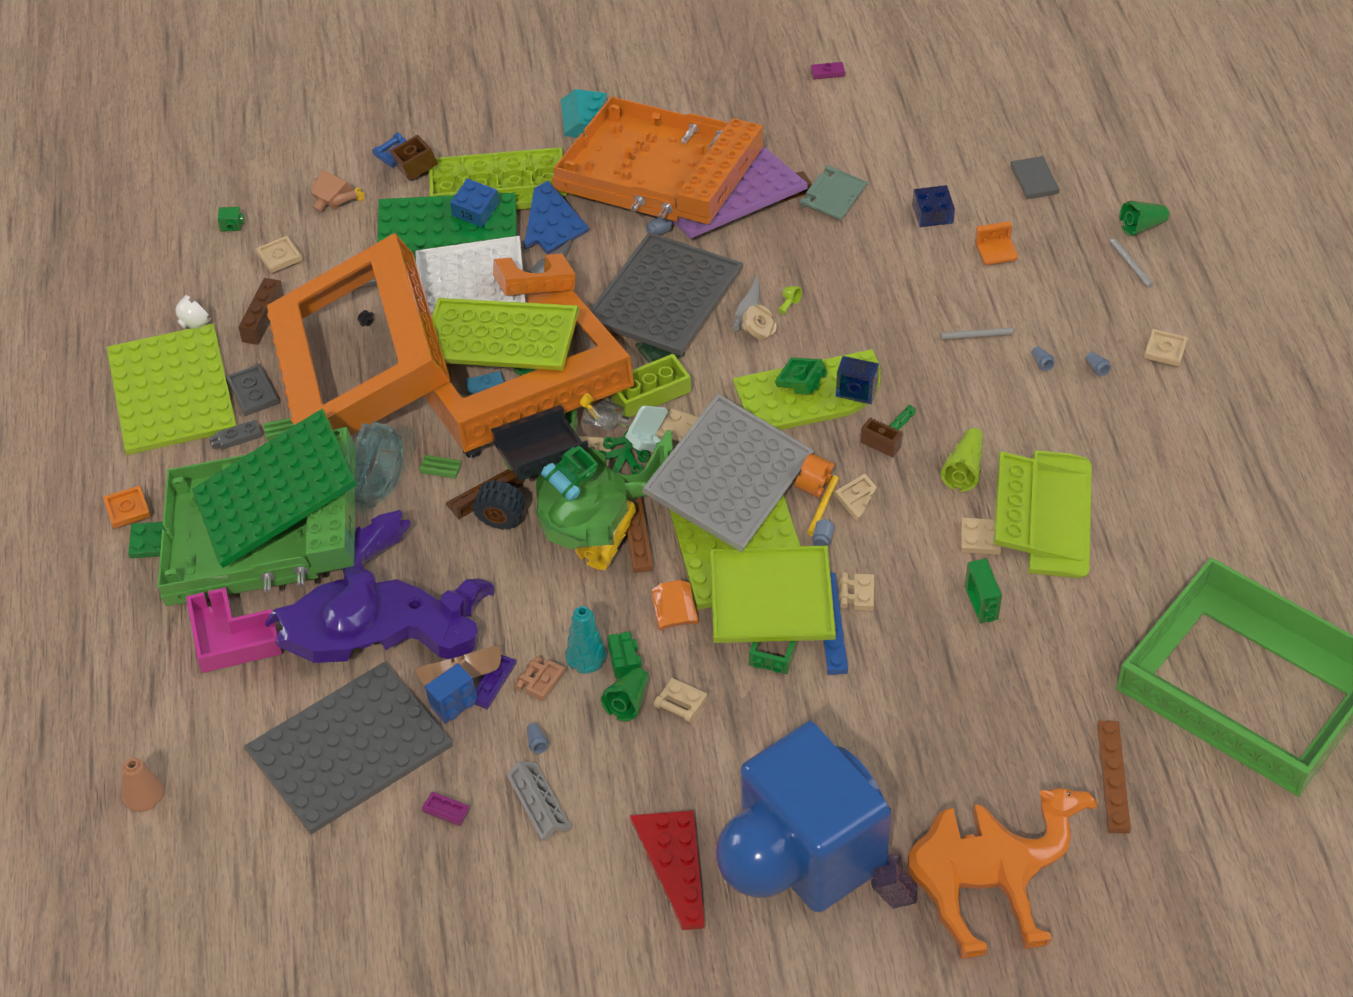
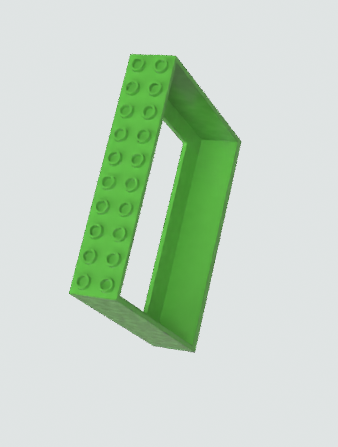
(1272, 624)

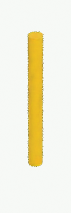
(823, 504)

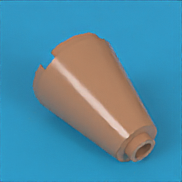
(140, 786)

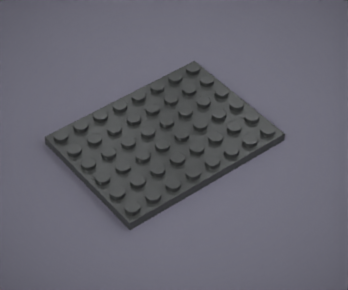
(665, 293)
(347, 747)

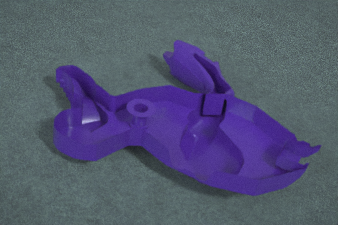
(361, 612)

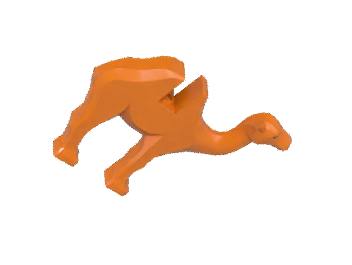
(992, 859)

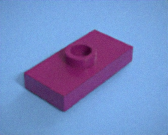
(827, 70)
(445, 808)

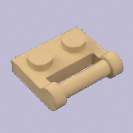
(682, 695)

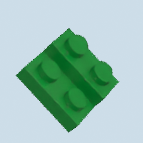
(802, 375)

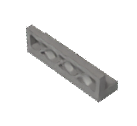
(535, 799)

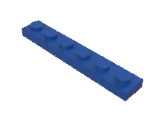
(835, 649)

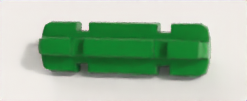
(903, 417)

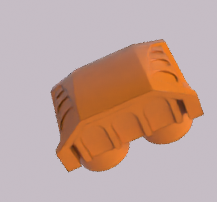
(674, 604)

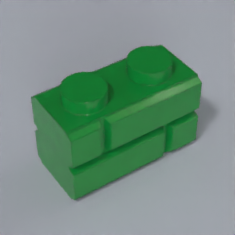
(623, 653)

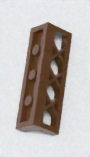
(463, 504)

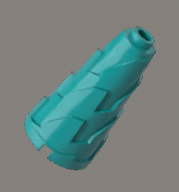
(584, 643)

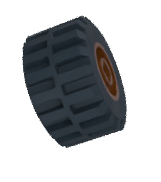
(499, 505)

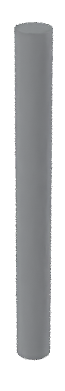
(1131, 262)
(976, 333)

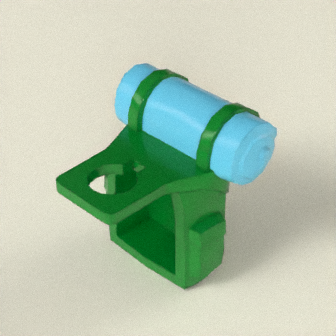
(570, 472)

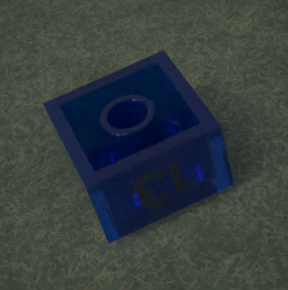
(933, 206)
(857, 380)

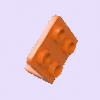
(995, 243)

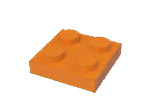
(126, 506)

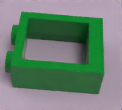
(983, 591)
(771, 662)

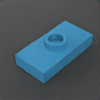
(483, 382)

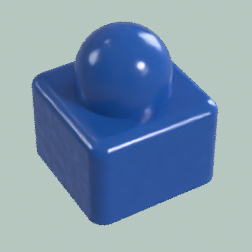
(805, 822)

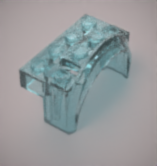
(386, 466)

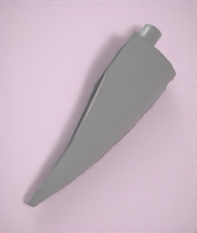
(750, 299)

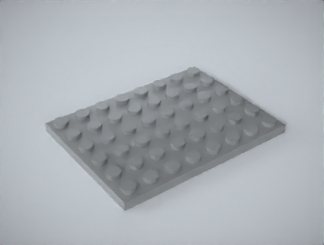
(728, 472)

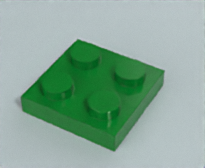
(145, 540)

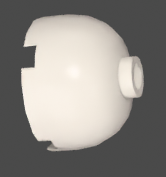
(191, 314)

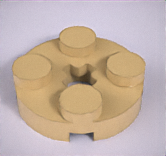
(759, 330)

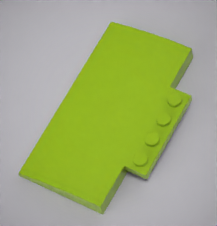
(503, 171)

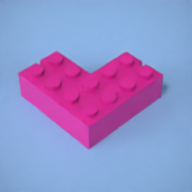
(228, 640)

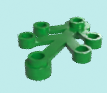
(623, 454)

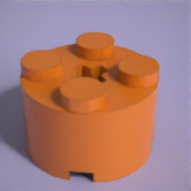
(814, 474)

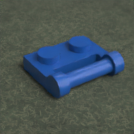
(386, 157)

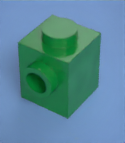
(230, 219)

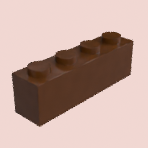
(255, 319)

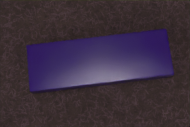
(493, 682)

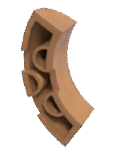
(474, 664)

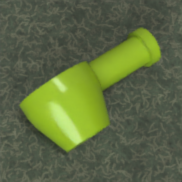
(792, 295)

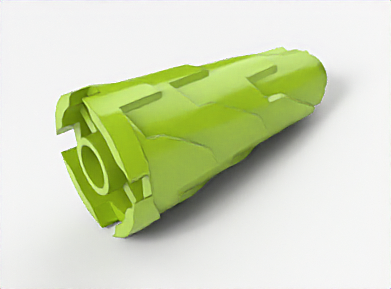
(963, 465)

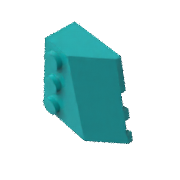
(579, 109)

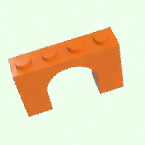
(513, 281)

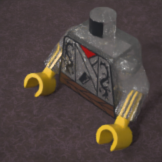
(603, 413)

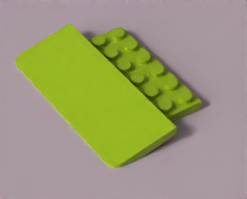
(1045, 511)

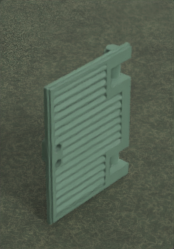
(833, 194)

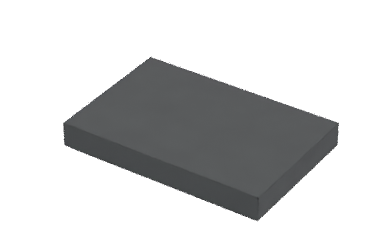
(1034, 177)
(252, 390)

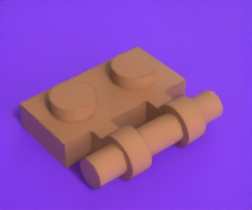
(544, 680)

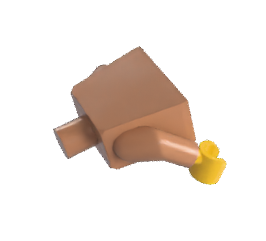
(333, 191)

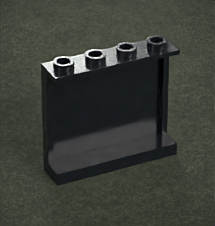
(536, 441)

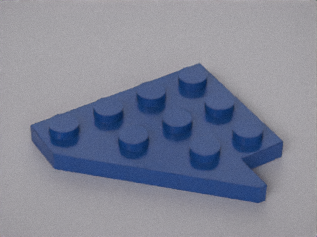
(552, 220)

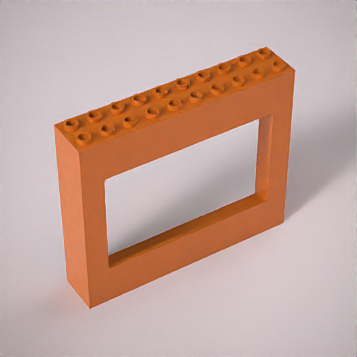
(410, 322)
(594, 371)

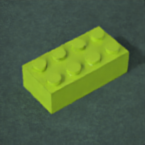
(654, 385)

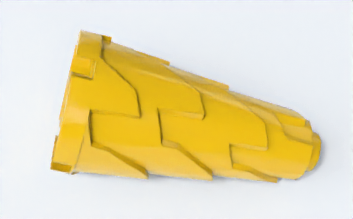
(601, 556)

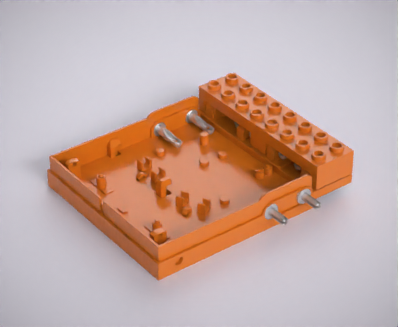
(678, 163)

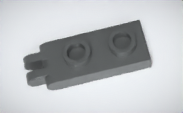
(236, 435)

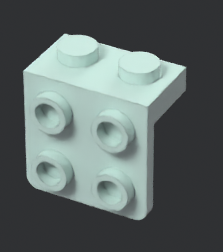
(645, 426)

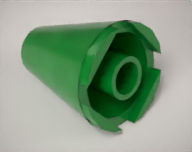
(1142, 216)
(626, 695)

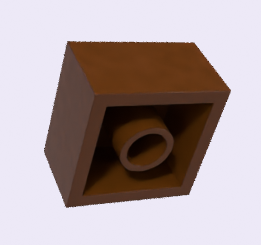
(413, 157)

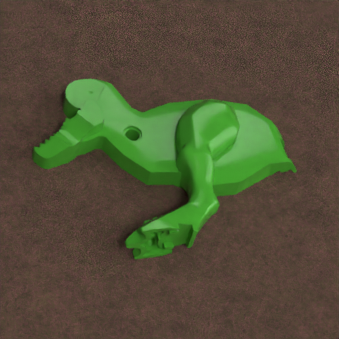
(601, 501)

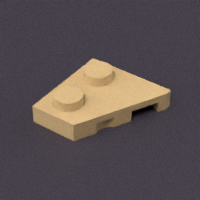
(856, 495)

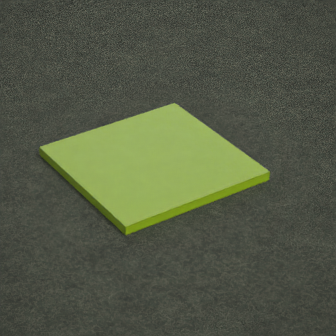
(771, 594)

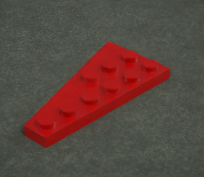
(673, 854)

